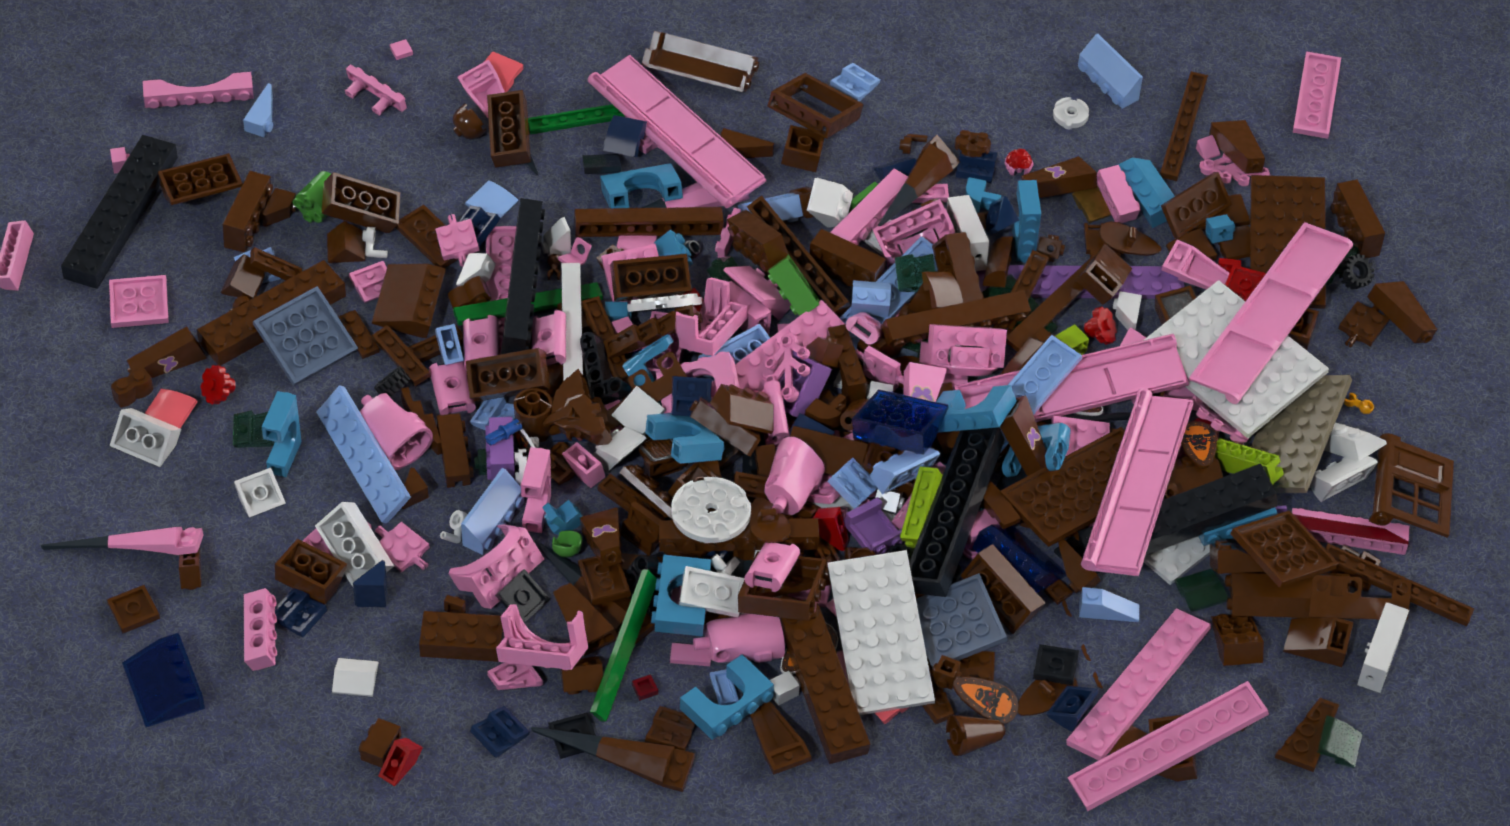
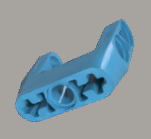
(638, 360)
(1056, 441)

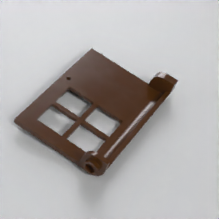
(1417, 468)

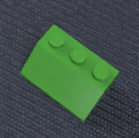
(793, 286)

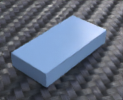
(723, 688)

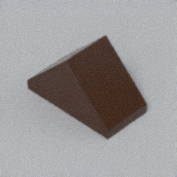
(416, 488)

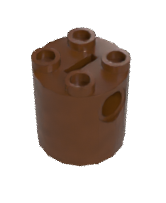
(531, 409)

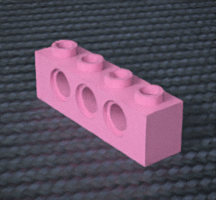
(259, 629)

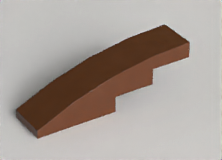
(640, 336)
(428, 419)
(999, 507)

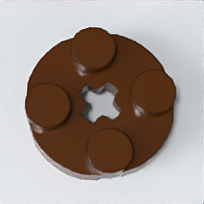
(972, 143)

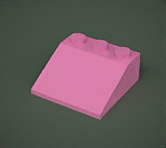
(759, 288)

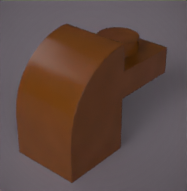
(827, 414)

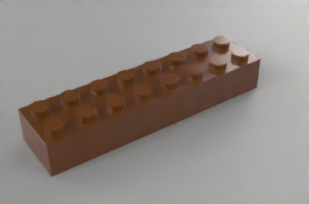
(234, 331)
(825, 688)

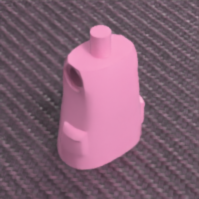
(398, 432)
(793, 475)
(752, 635)

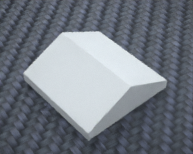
(259, 492)
(355, 677)

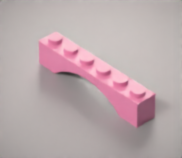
(234, 87)

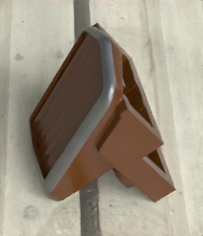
(658, 458)

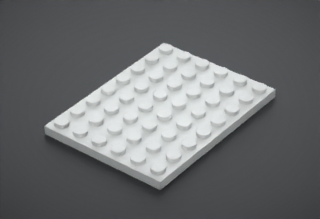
(1279, 383)

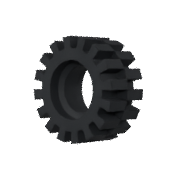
(1364, 269)
(392, 382)

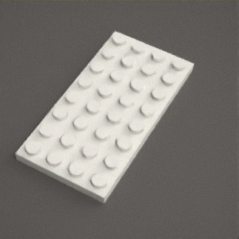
(881, 632)

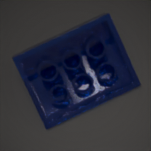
(899, 421)
(1022, 554)
(163, 681)

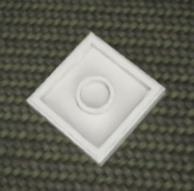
(634, 410)

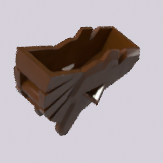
(576, 414)

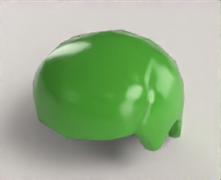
(567, 544)

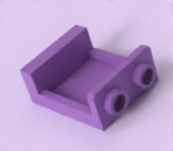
(872, 527)

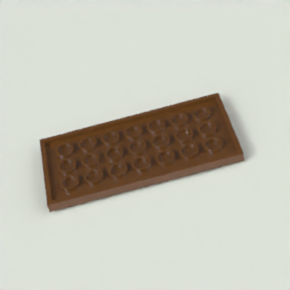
(1277, 214)
(1068, 498)

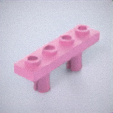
(370, 83)

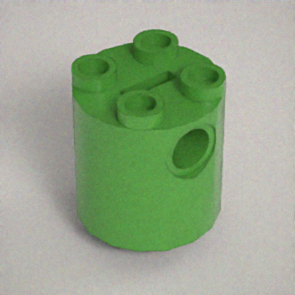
(310, 199)

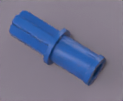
(503, 432)

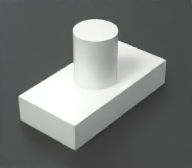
(722, 567)

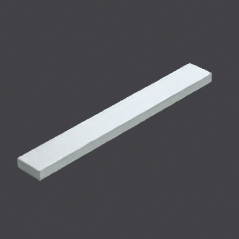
(572, 308)

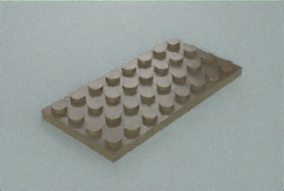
(1303, 431)

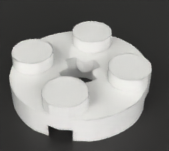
(1070, 121)
(521, 461)

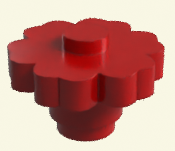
(1101, 326)
(216, 384)

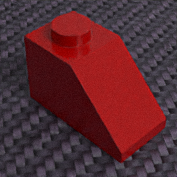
(832, 527)
(400, 760)

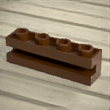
(453, 449)

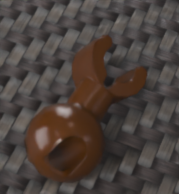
(554, 263)

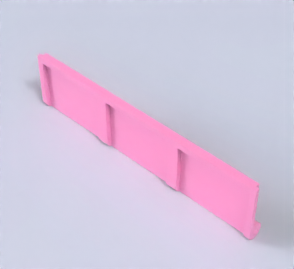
(678, 131)
(1271, 311)
(1101, 378)
(1137, 484)

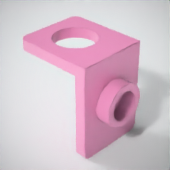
(574, 256)

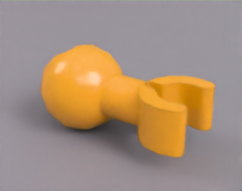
(1364, 406)

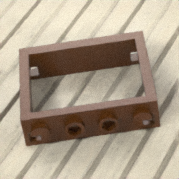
(809, 118)
(788, 608)

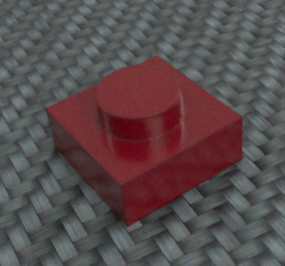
(645, 687)

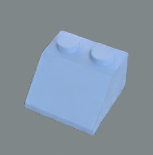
(871, 298)

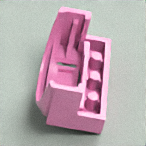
(929, 216)
(726, 318)
(964, 360)
(504, 562)
(528, 649)

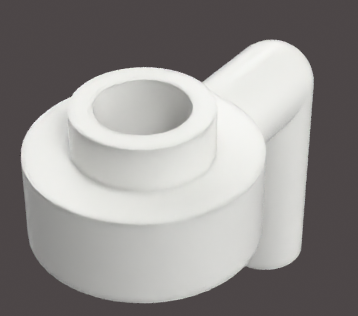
(369, 236)
(455, 523)

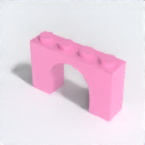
(719, 367)
(537, 488)

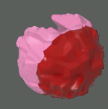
(1017, 161)

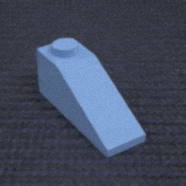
(259, 118)
(1105, 605)

